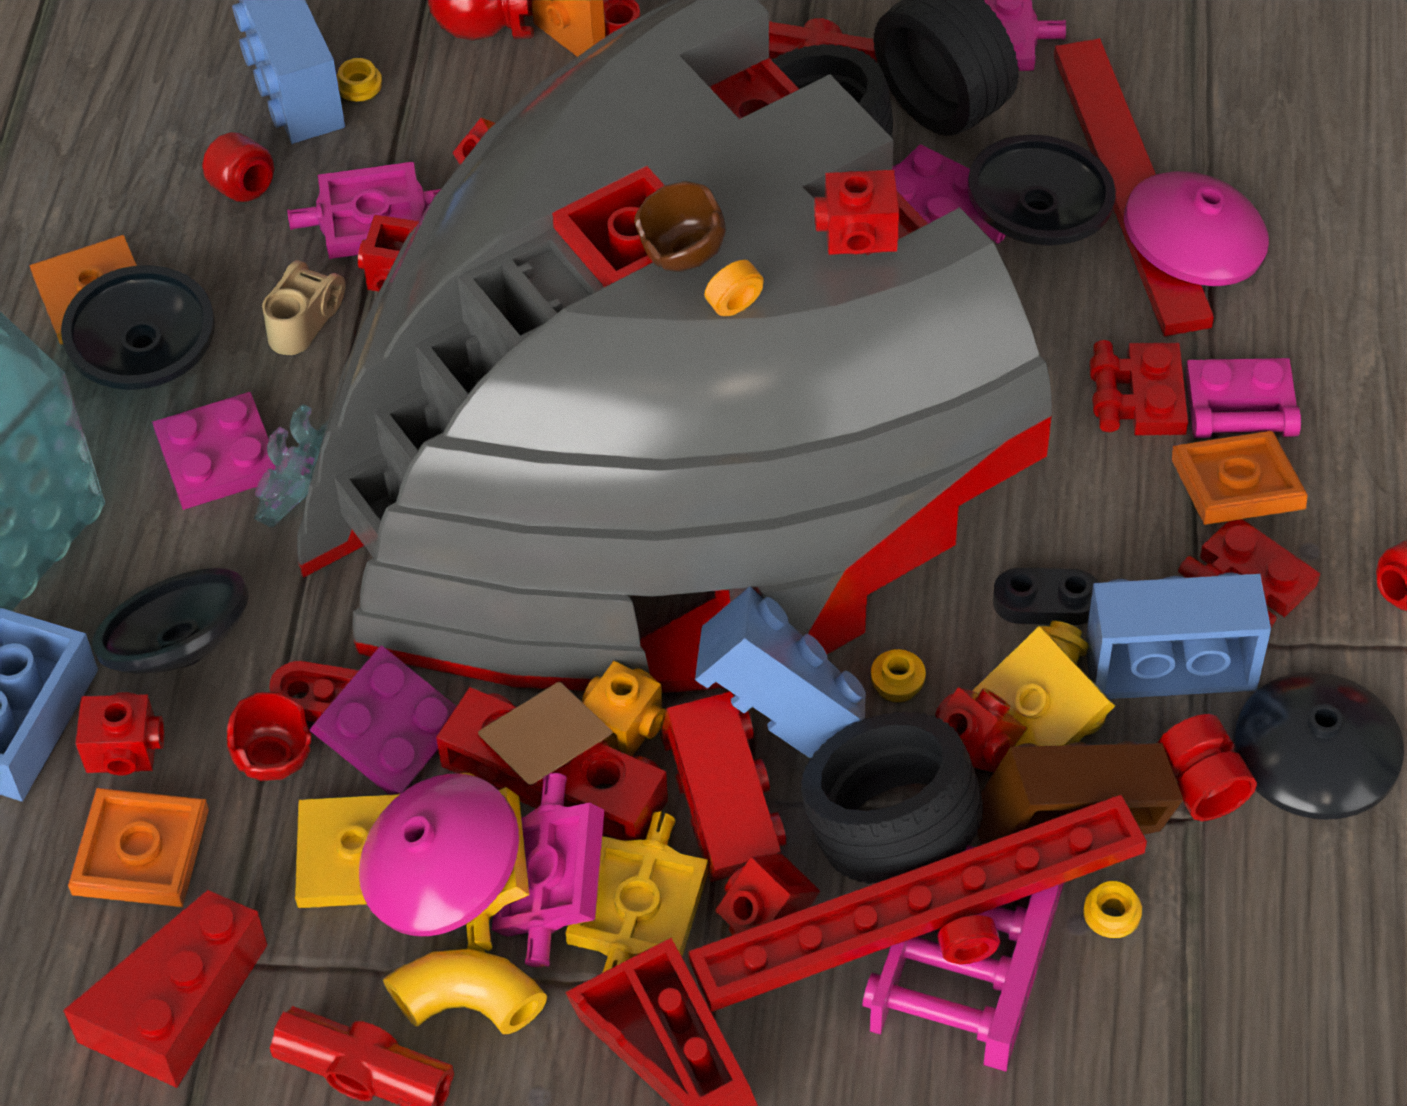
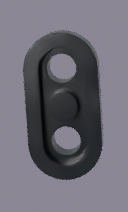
(1046, 595)

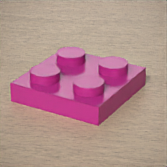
(214, 449)

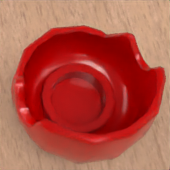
(268, 736)

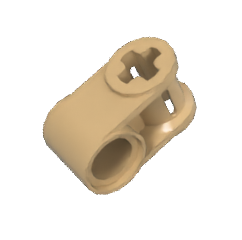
(300, 307)

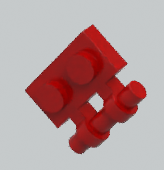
(1155, 383)
(1245, 550)

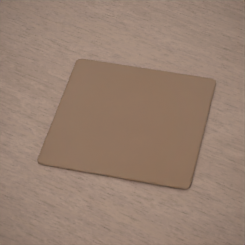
(544, 733)

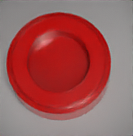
(968, 939)

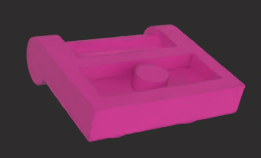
(1228, 387)

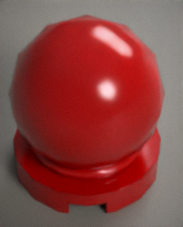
(482, 18)

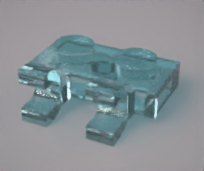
(290, 481)

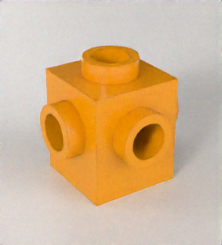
(627, 704)

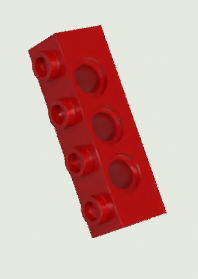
(627, 805)

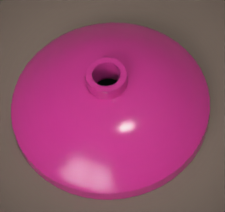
(1196, 228)
(450, 871)

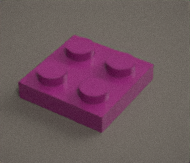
(385, 722)

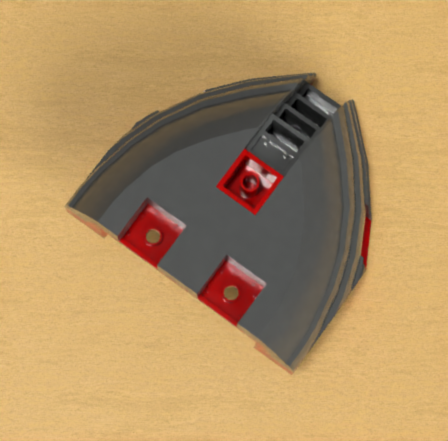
(583, 428)

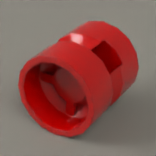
(1206, 768)

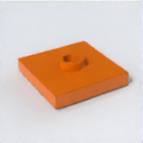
(571, 22)
(67, 274)
(1239, 477)
(139, 847)

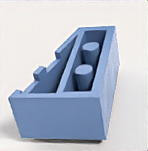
(778, 672)

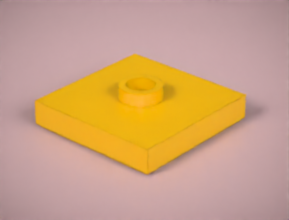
(1047, 692)
(331, 847)

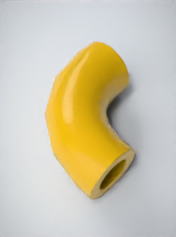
(469, 981)

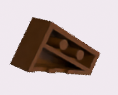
(1052, 781)

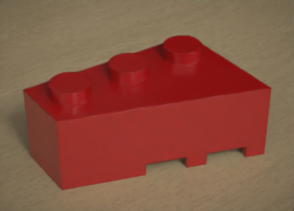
(722, 783)
(172, 989)
(663, 1029)

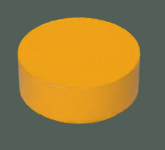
(734, 288)

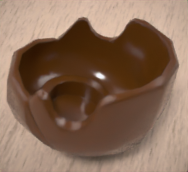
(680, 226)

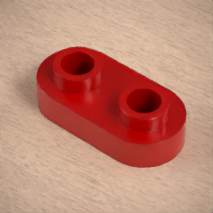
(319, 681)

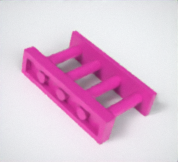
(1011, 976)

